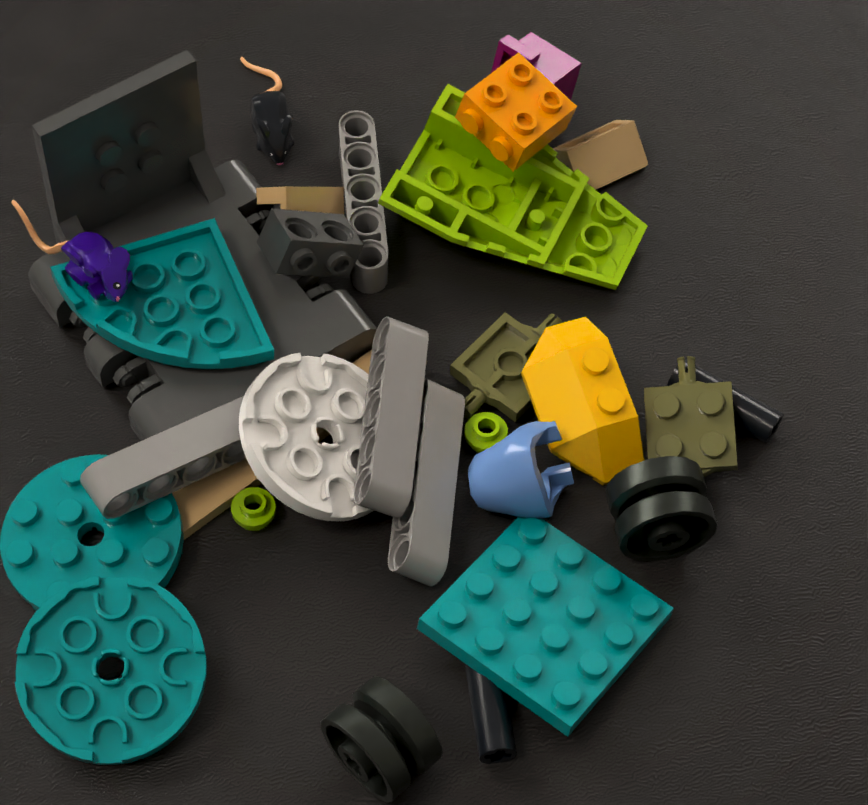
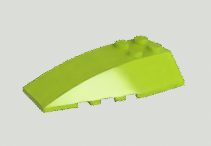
(529, 215)

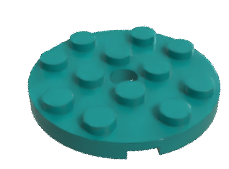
(55, 512)
(119, 717)

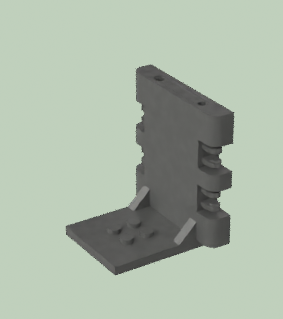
(140, 168)

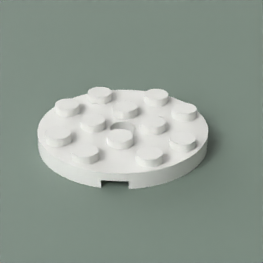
(282, 440)

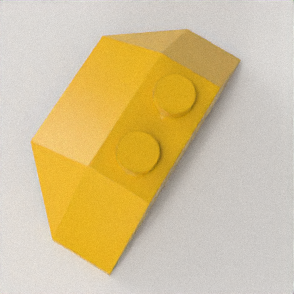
(581, 388)

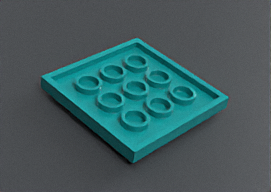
(545, 621)

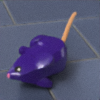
(91, 261)

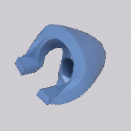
(508, 477)

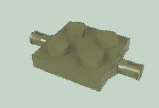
(495, 363)
(692, 421)

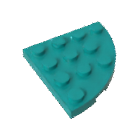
(181, 304)

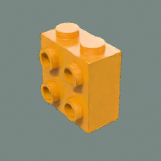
(515, 111)

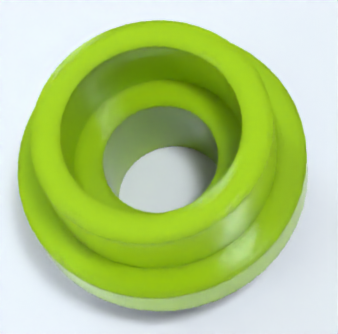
(481, 441)
(253, 519)

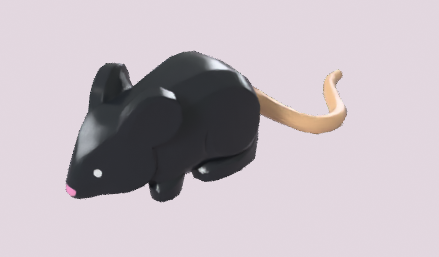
(271, 118)

